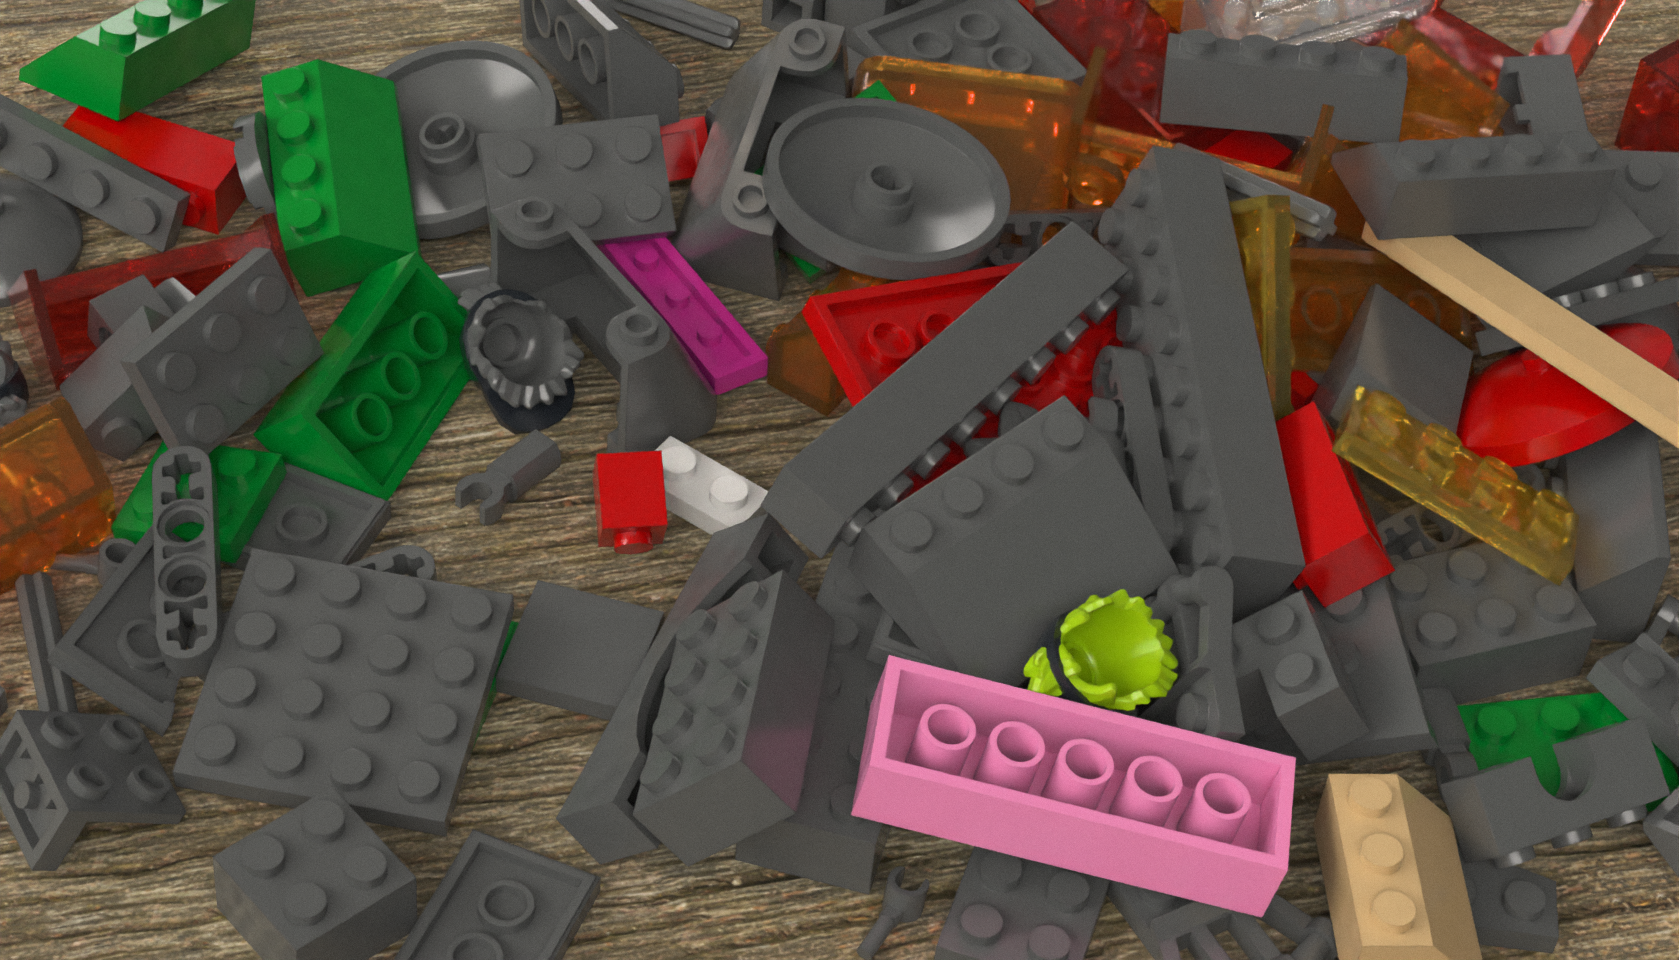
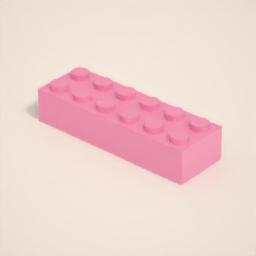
(1076, 787)

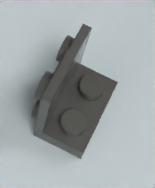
(76, 771)

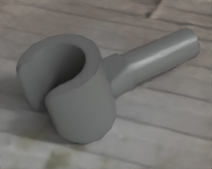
(103, 565)
(897, 907)

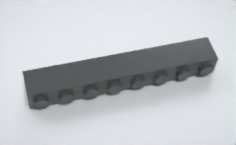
(945, 391)

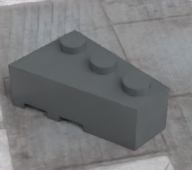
(1540, 95)

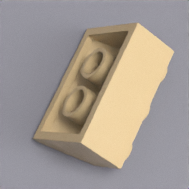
(1392, 872)

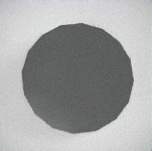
(254, 161)

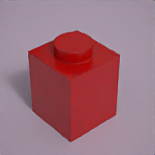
(630, 501)

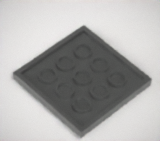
(346, 688)

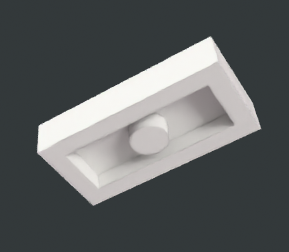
(706, 490)

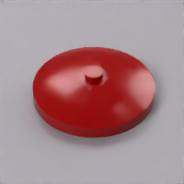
(1535, 412)

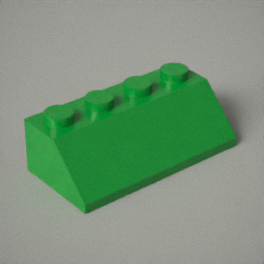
(143, 53)
(338, 173)
(380, 384)

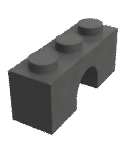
(1508, 811)

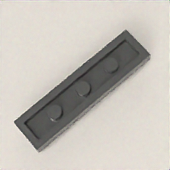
(90, 176)

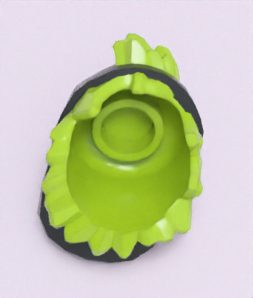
(1104, 655)

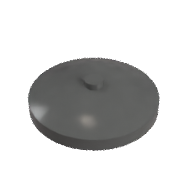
(445, 102)
(886, 188)

